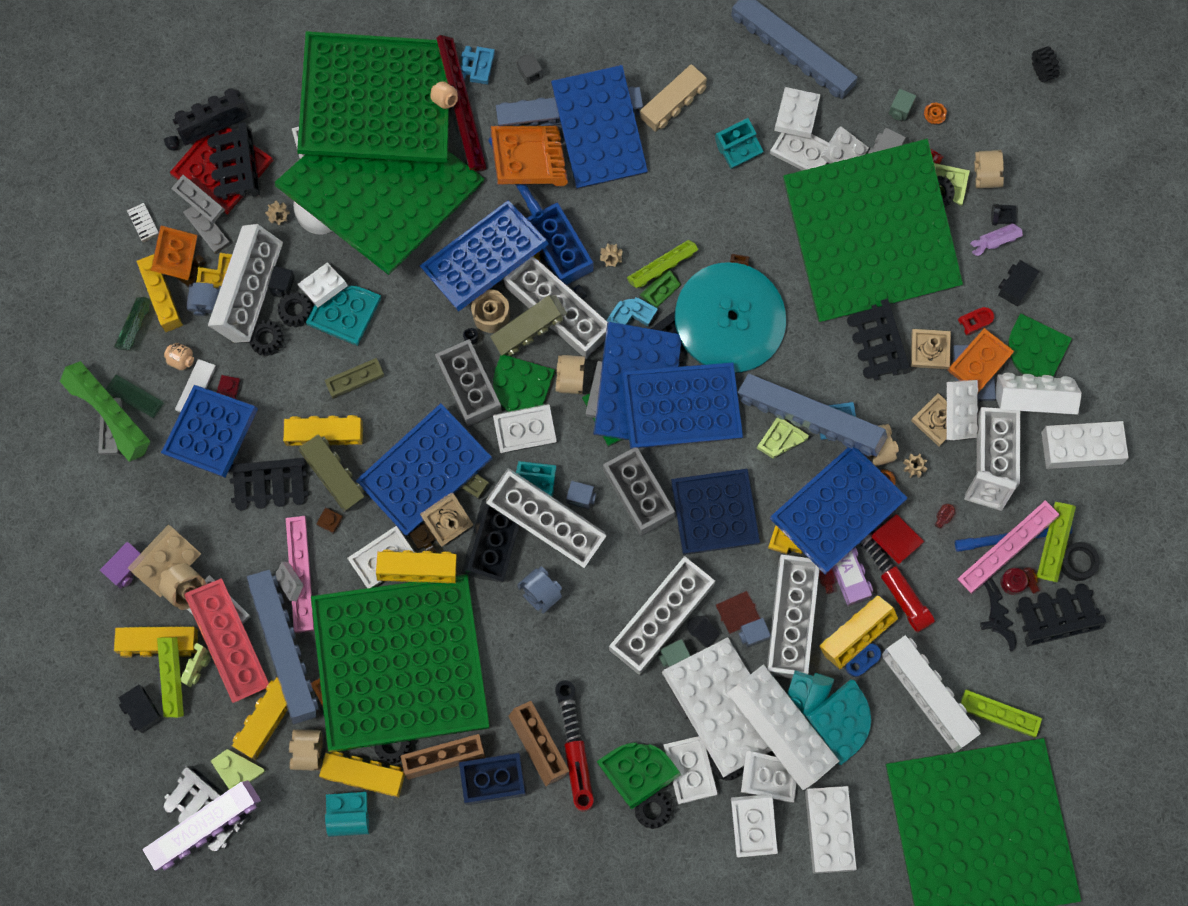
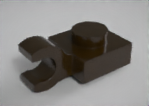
(197, 262)
(423, 538)

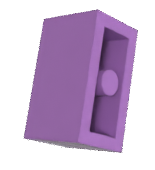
(117, 567)

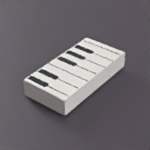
(143, 222)

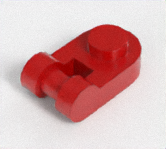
(983, 318)

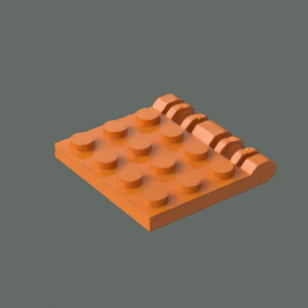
(528, 155)

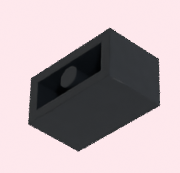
(1018, 283)
(140, 709)

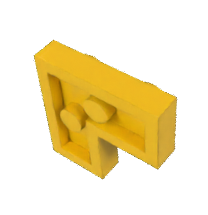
(215, 276)

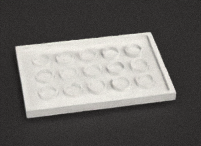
(702, 691)

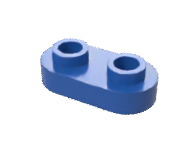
(863, 660)

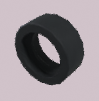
(1090, 551)

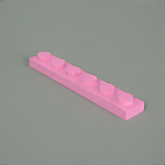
(1008, 547)
(299, 560)

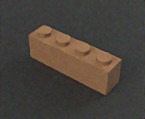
(538, 743)
(442, 756)

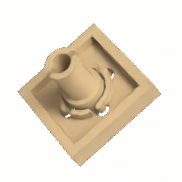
(930, 342)
(922, 419)
(450, 525)

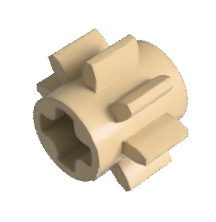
(272, 212)
(611, 255)
(910, 463)

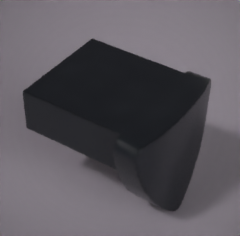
(1003, 214)
(702, 630)

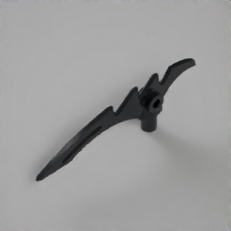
(997, 621)

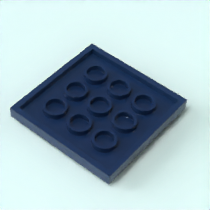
(715, 511)

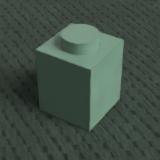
(902, 105)
(673, 653)

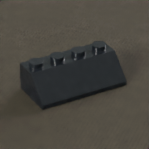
(490, 545)

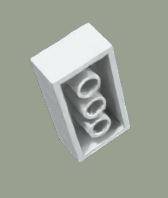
(1038, 393)
(999, 443)
(1084, 445)
(830, 830)

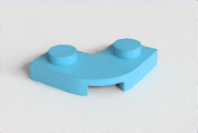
(634, 309)

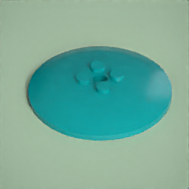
(705, 323)

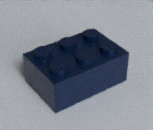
(492, 779)

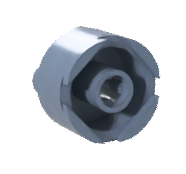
(202, 298)
(540, 589)

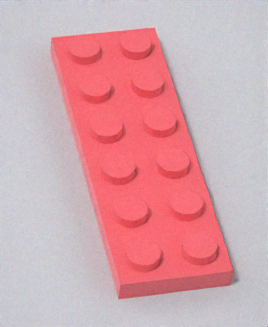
(227, 640)

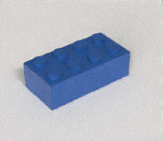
(565, 252)

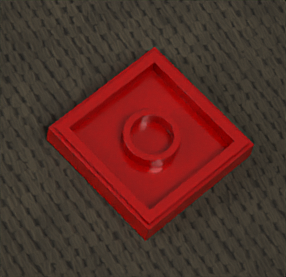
(897, 539)

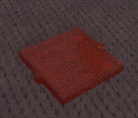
(737, 612)

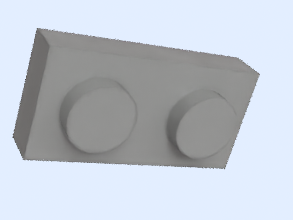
(289, 581)

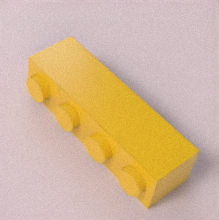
(160, 295)
(335, 429)
(416, 567)
(858, 632)
(144, 640)
(262, 722)
(362, 774)

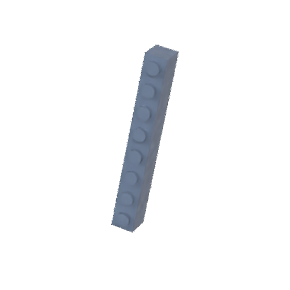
(794, 46)
(544, 111)
(812, 415)
(281, 647)

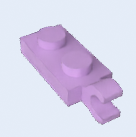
(996, 238)

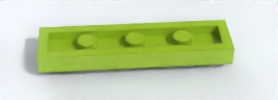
(662, 263)
(1056, 543)
(170, 677)
(1001, 713)

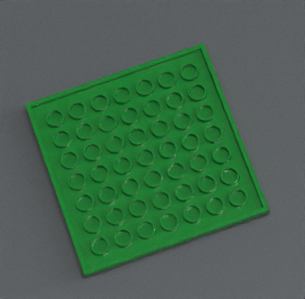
(372, 98)
(379, 203)
(872, 230)
(398, 663)
(983, 828)

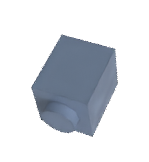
(581, 495)
(754, 633)

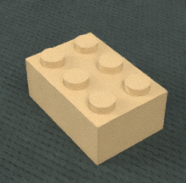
(162, 553)

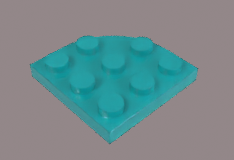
(345, 314)
(843, 721)

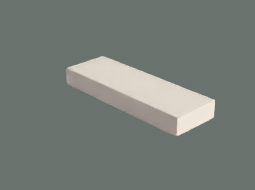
(200, 376)

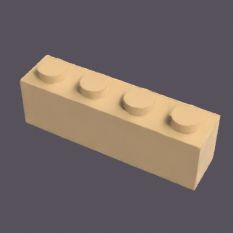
(673, 98)

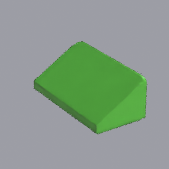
(660, 289)

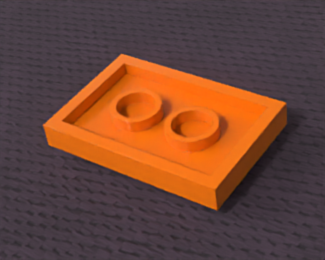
(174, 252)
(981, 359)

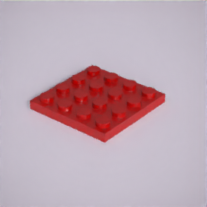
(198, 169)

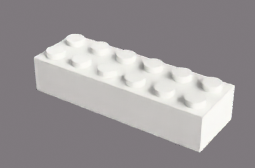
(245, 283)
(580, 327)
(546, 517)
(661, 615)
(793, 616)
(930, 693)
(783, 727)

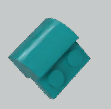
(738, 143)
(538, 474)
(809, 691)
(347, 814)

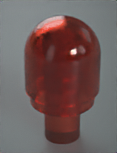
(945, 515)
(827, 580)
(1032, 580)

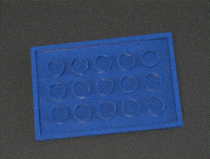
(599, 126)
(483, 255)
(629, 350)
(681, 405)
(423, 468)
(838, 508)

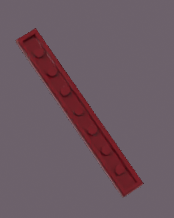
(462, 107)

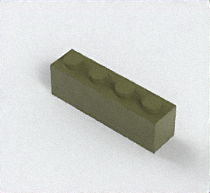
(528, 325)
(331, 472)

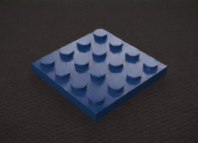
(209, 431)

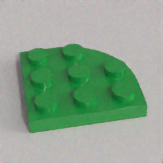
(1036, 347)
(521, 383)
(638, 771)

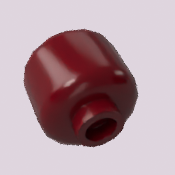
(1014, 581)

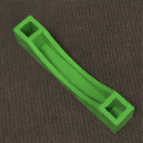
(127, 435)

